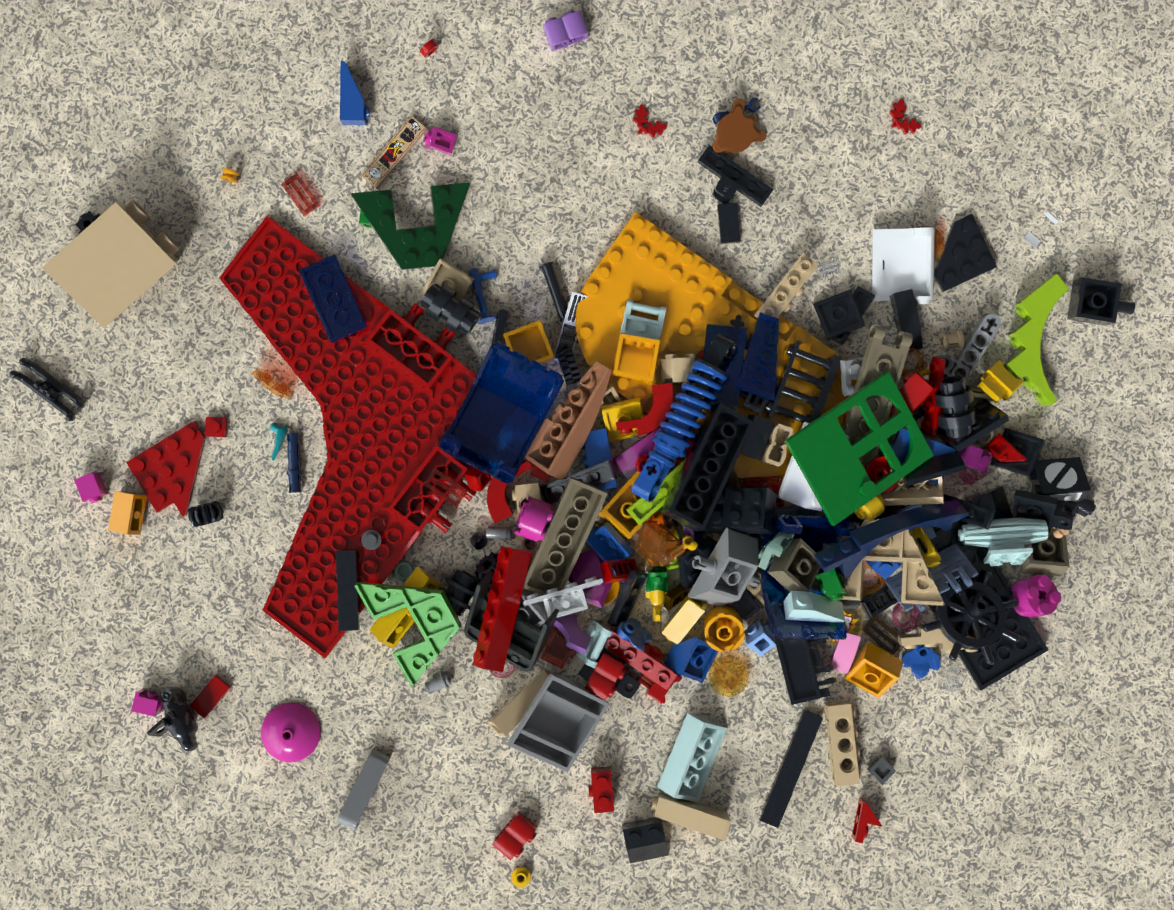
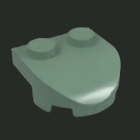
(774, 548)

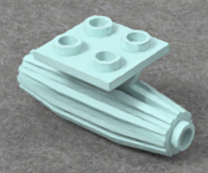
(1005, 539)

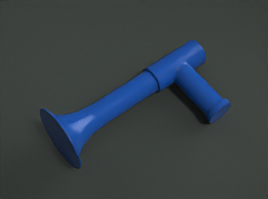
(485, 315)

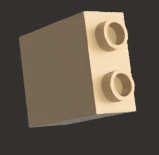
(113, 261)

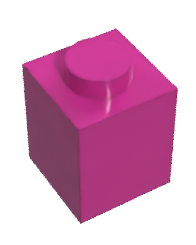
(91, 487)

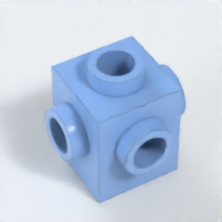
(759, 638)

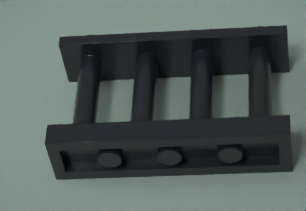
(823, 383)

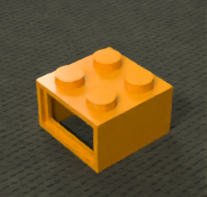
(531, 342)
(636, 357)

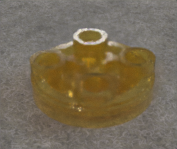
(728, 676)

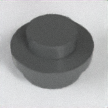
(371, 539)

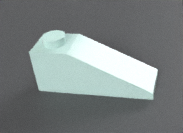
(812, 607)

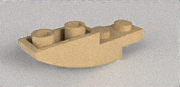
(929, 639)

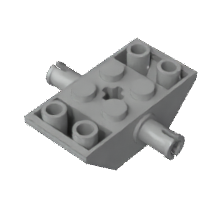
(727, 569)

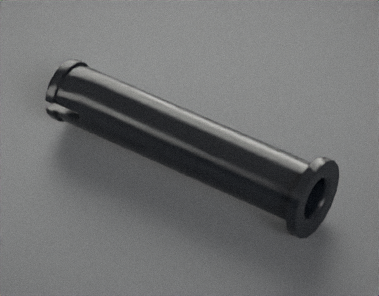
(555, 289)

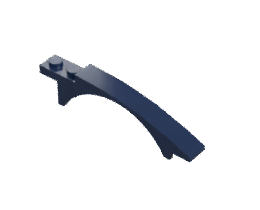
(850, 552)

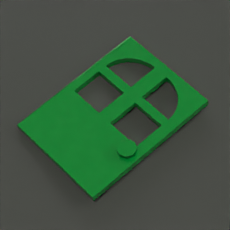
(833, 463)

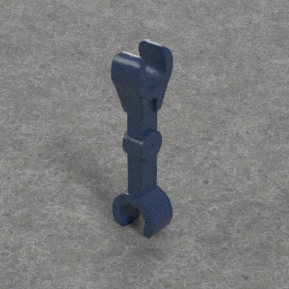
(718, 116)

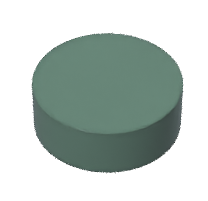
(403, 570)

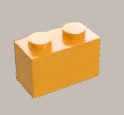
(127, 513)

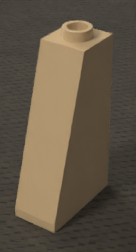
(513, 711)
(692, 815)

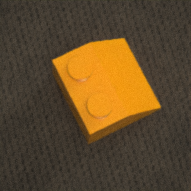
(874, 670)

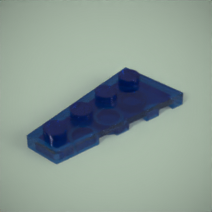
(760, 361)

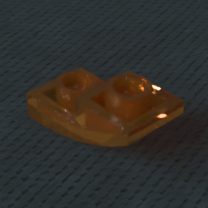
(275, 387)

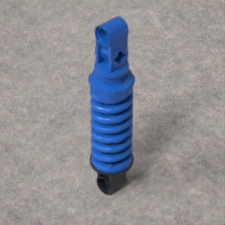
(673, 438)

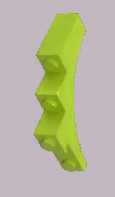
(1027, 337)

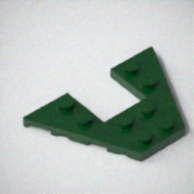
(414, 246)

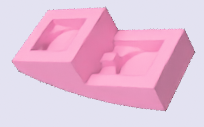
(844, 653)

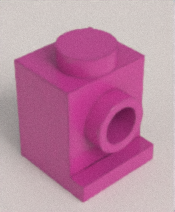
(147, 703)

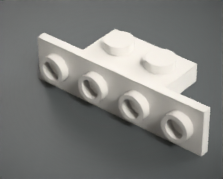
(567, 600)

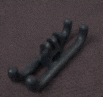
(48, 389)

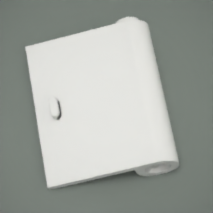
(906, 264)

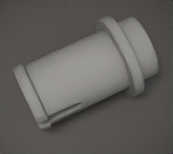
(499, 533)
(438, 683)

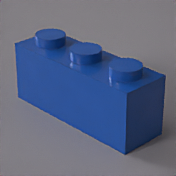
(597, 452)

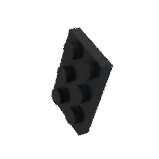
(987, 419)

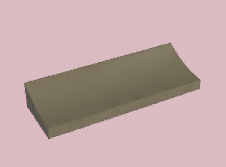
(564, 536)

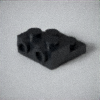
(687, 572)

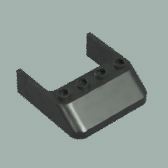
(526, 640)

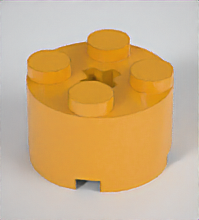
(724, 618)

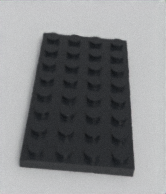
(1006, 653)

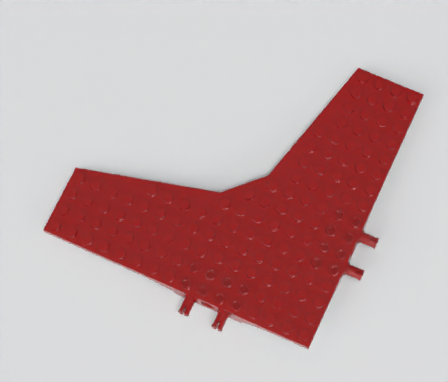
(383, 415)

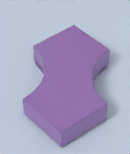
(573, 634)

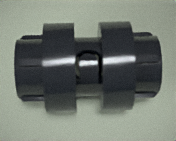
(458, 314)
(954, 399)

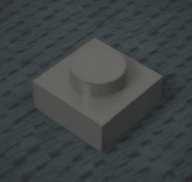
(881, 769)

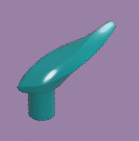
(280, 436)

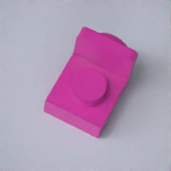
(439, 140)

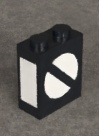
(1061, 479)

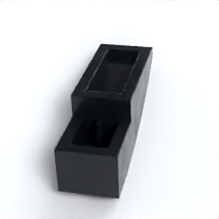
(906, 316)

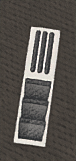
(568, 332)

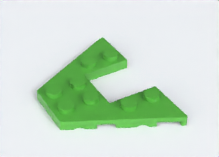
(430, 612)

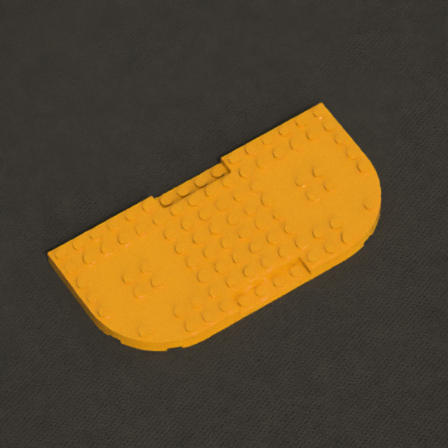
(662, 272)

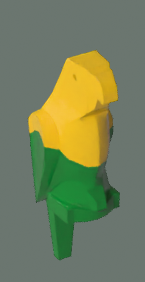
(656, 589)

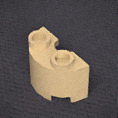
(676, 369)

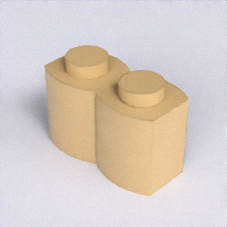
(776, 449)

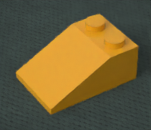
(615, 509)

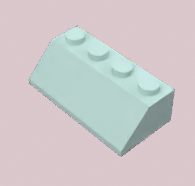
(692, 758)

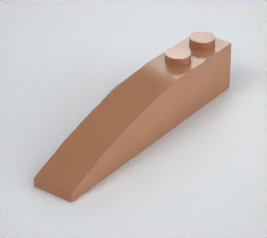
(567, 430)

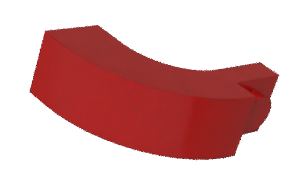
(662, 399)
(496, 496)

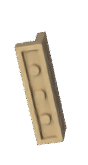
(914, 496)

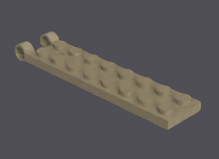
(894, 361)

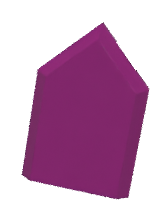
(587, 567)

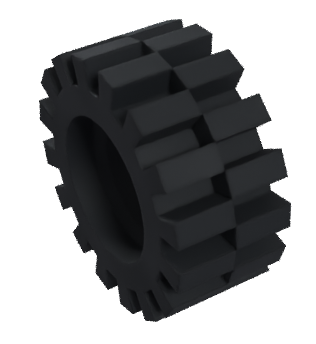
(568, 366)

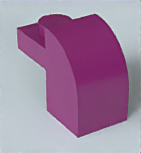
(975, 458)

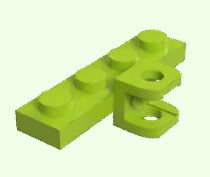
(642, 509)

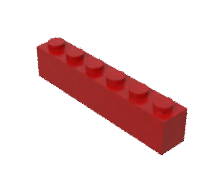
(501, 609)

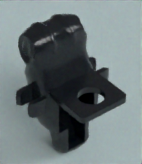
(178, 719)

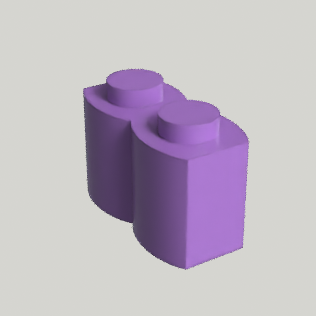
(565, 30)

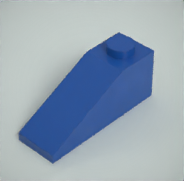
(352, 105)

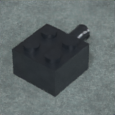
(1097, 302)

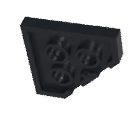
(963, 255)

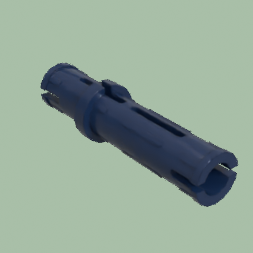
(294, 469)

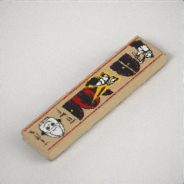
(394, 152)

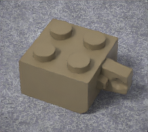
(797, 568)

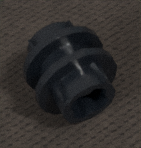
(460, 590)

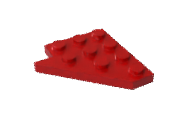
(170, 468)

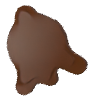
(736, 131)

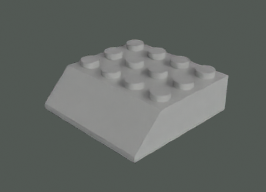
(558, 722)

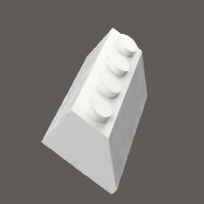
(796, 488)

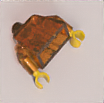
(658, 544)

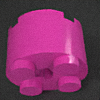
(533, 519)
(1036, 596)

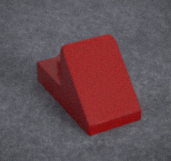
(863, 816)

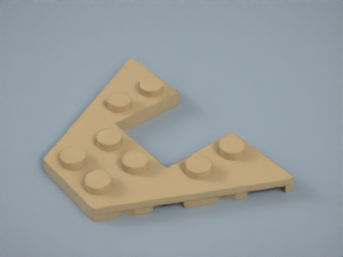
(917, 580)

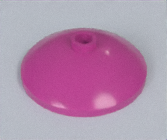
(301, 725)

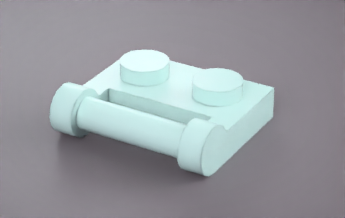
(642, 326)
(599, 635)

